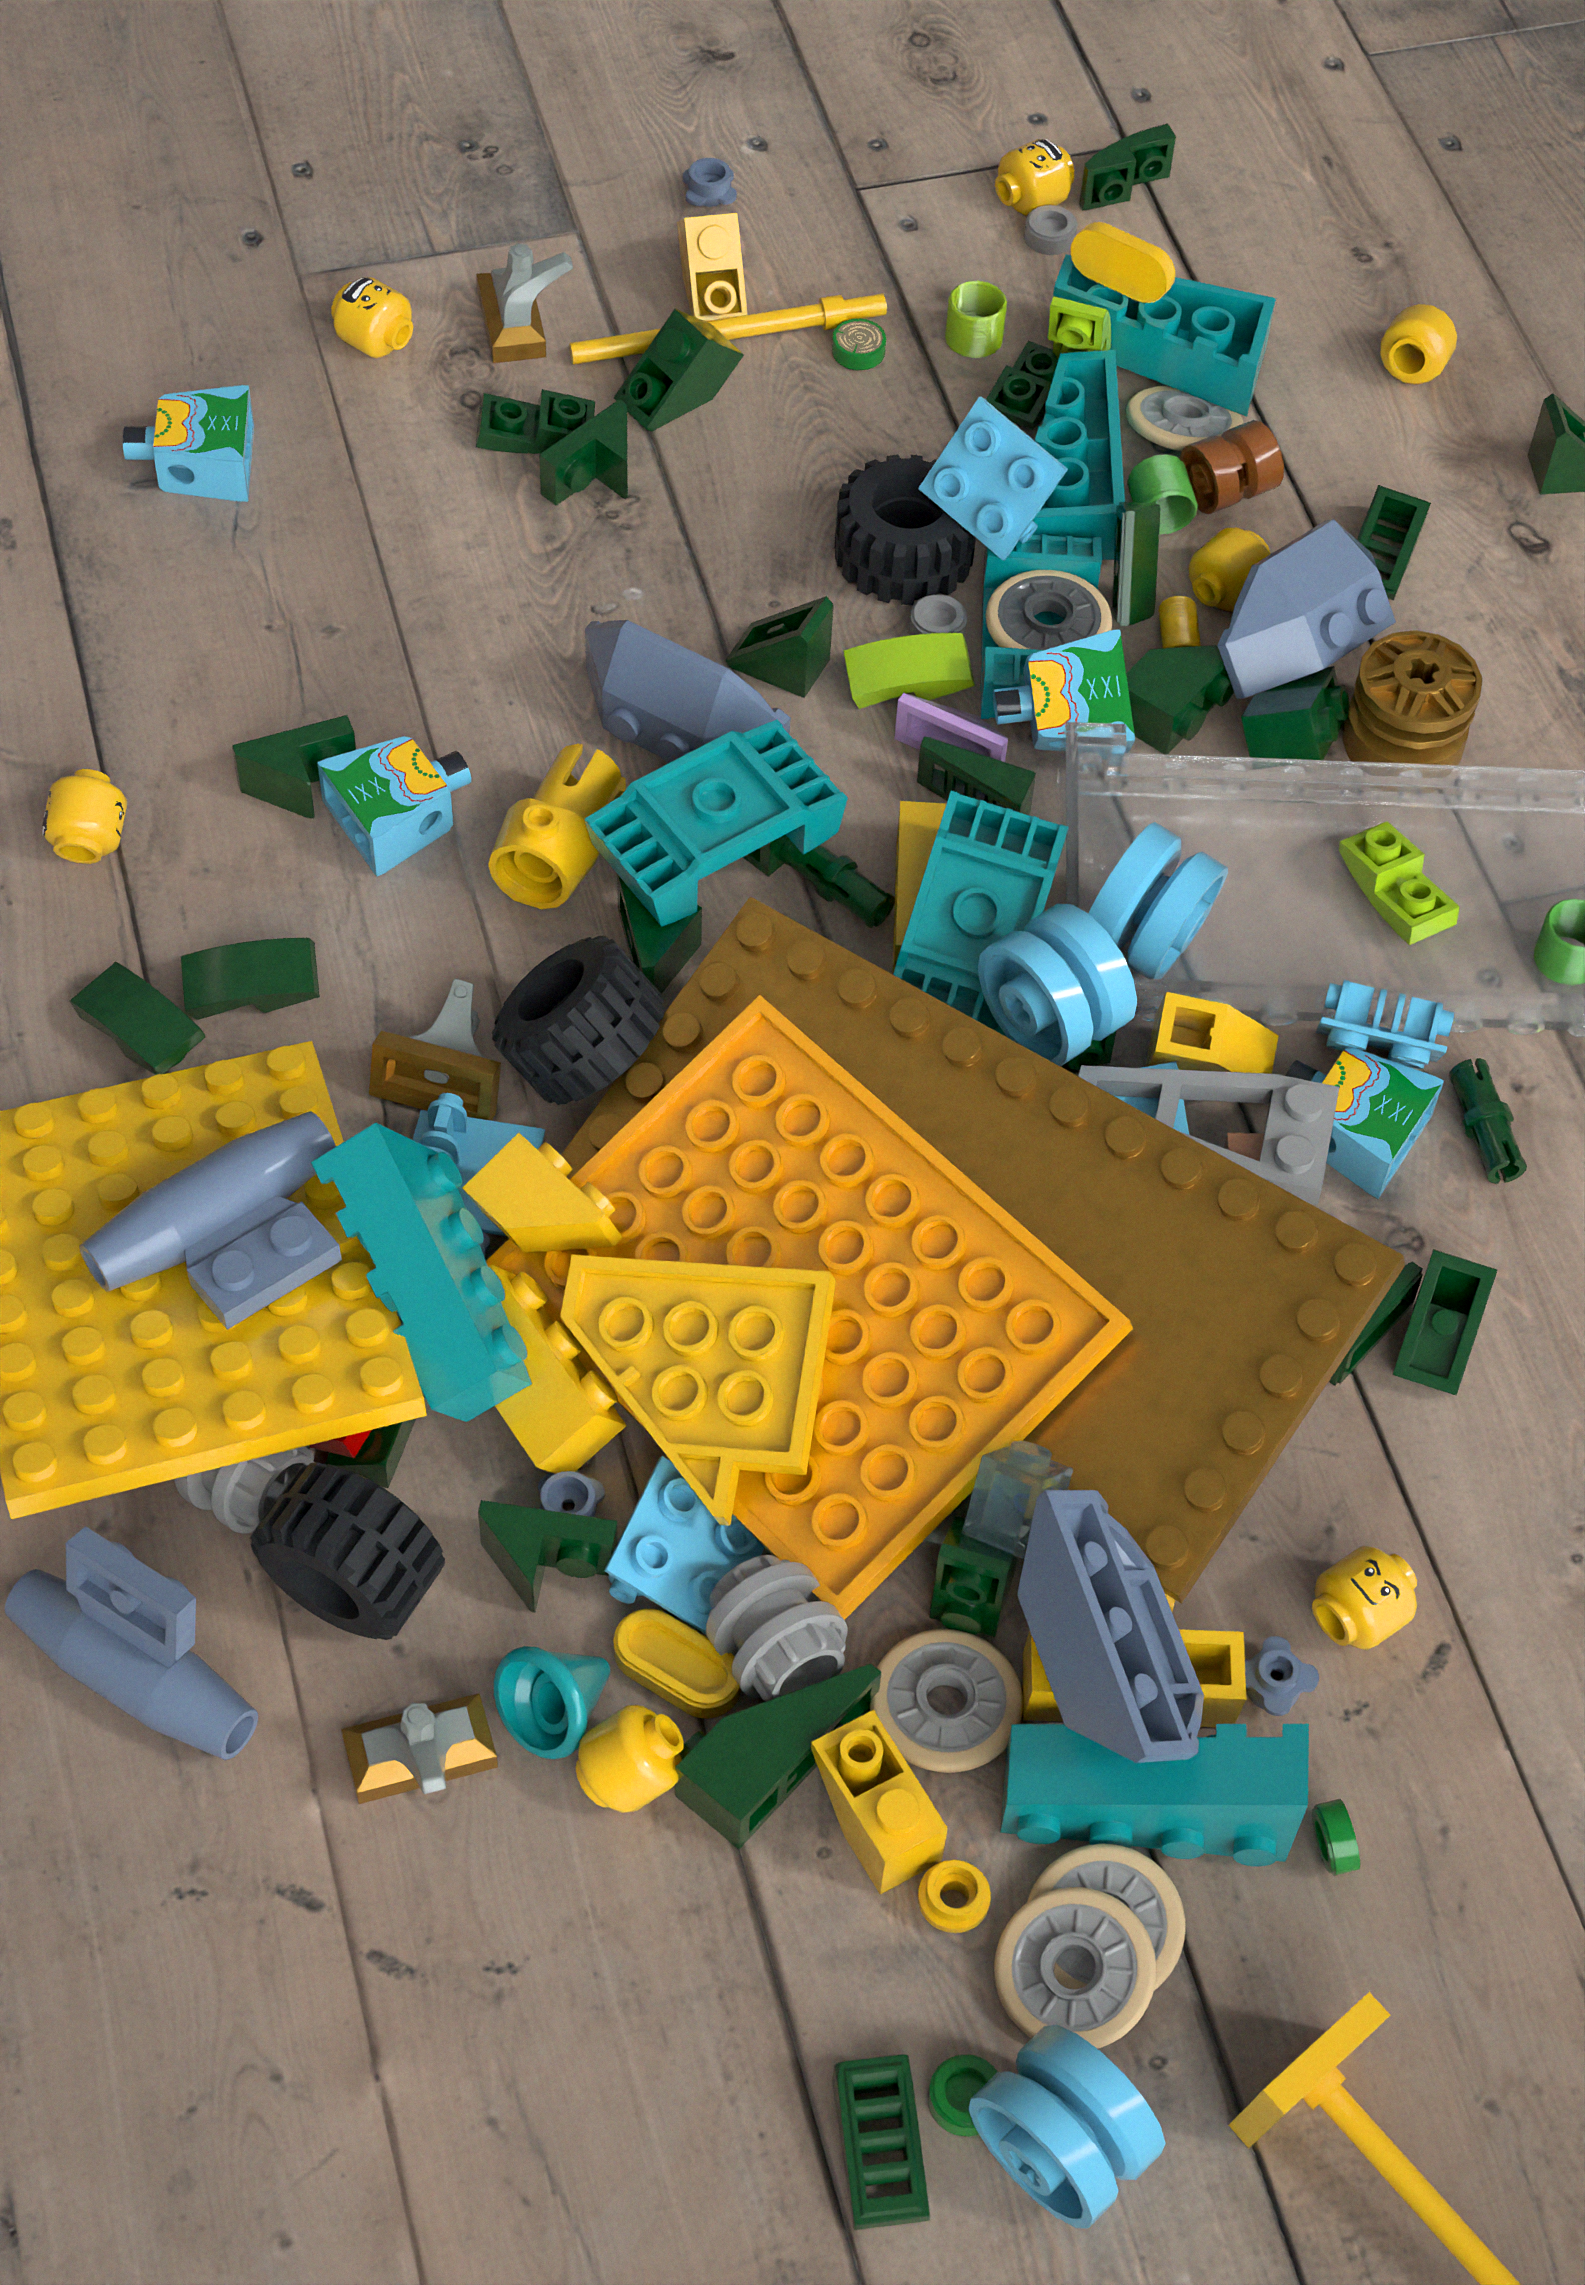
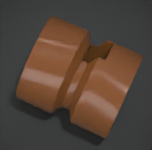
(1233, 466)

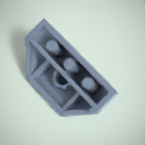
(1303, 610)
(666, 693)
(1107, 1632)

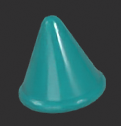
(548, 1698)

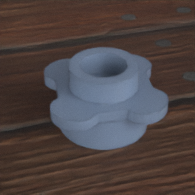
(709, 183)
(570, 1488)
(1281, 1695)

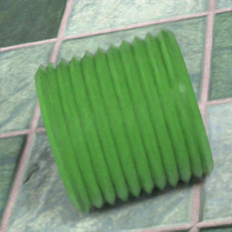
(1167, 483)
(1558, 958)

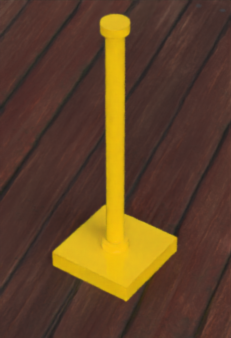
(1318, 2082)

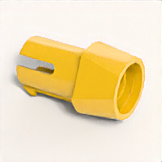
(544, 838)

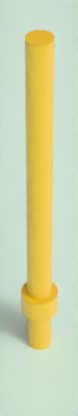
(828, 313)

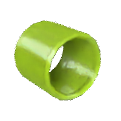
(975, 319)

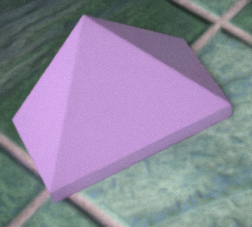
(962, 729)

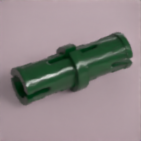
(840, 880)
(1487, 1121)

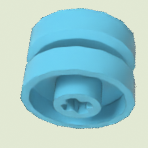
(1156, 901)
(1058, 984)
(1067, 2125)

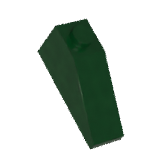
(765, 1752)

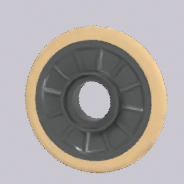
(1023, 596)

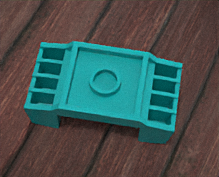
(1069, 554)
(713, 812)
(980, 884)

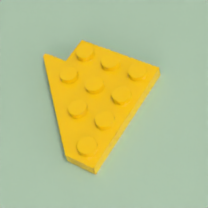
(708, 1360)

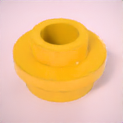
(960, 1877)

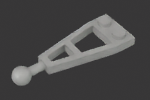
(1296, 1122)

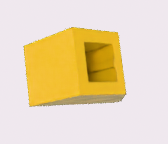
(712, 266)
(1209, 1037)
(537, 1204)
(879, 1802)

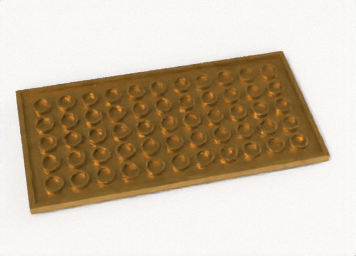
(1225, 1277)

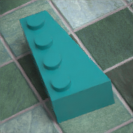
(1190, 339)
(1085, 437)
(429, 1268)
(1226, 1800)

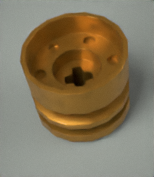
(1412, 701)

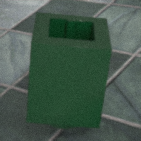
(678, 371)
(1174, 693)
(1297, 718)
(971, 1583)

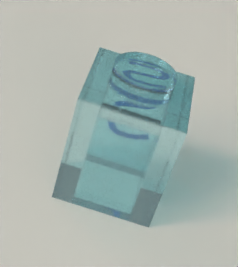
(1008, 1492)

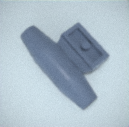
(227, 1223)
(130, 1642)

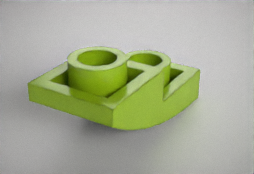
(1078, 327)
(918, 663)
(1393, 881)

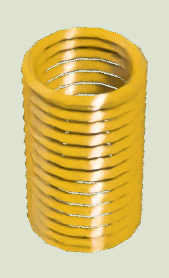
(1183, 627)

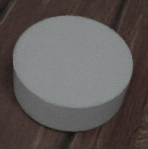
(1050, 229)
(937, 615)

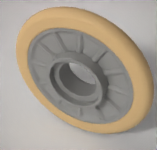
(1177, 418)
(954, 1660)
(1134, 1882)
(1084, 1921)

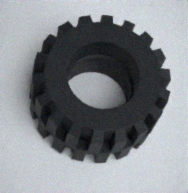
(896, 536)
(578, 1020)
(347, 1551)

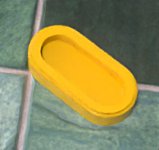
(1122, 262)
(675, 1663)

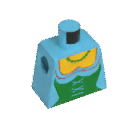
(199, 443)
(1070, 684)
(391, 798)
(1376, 1114)

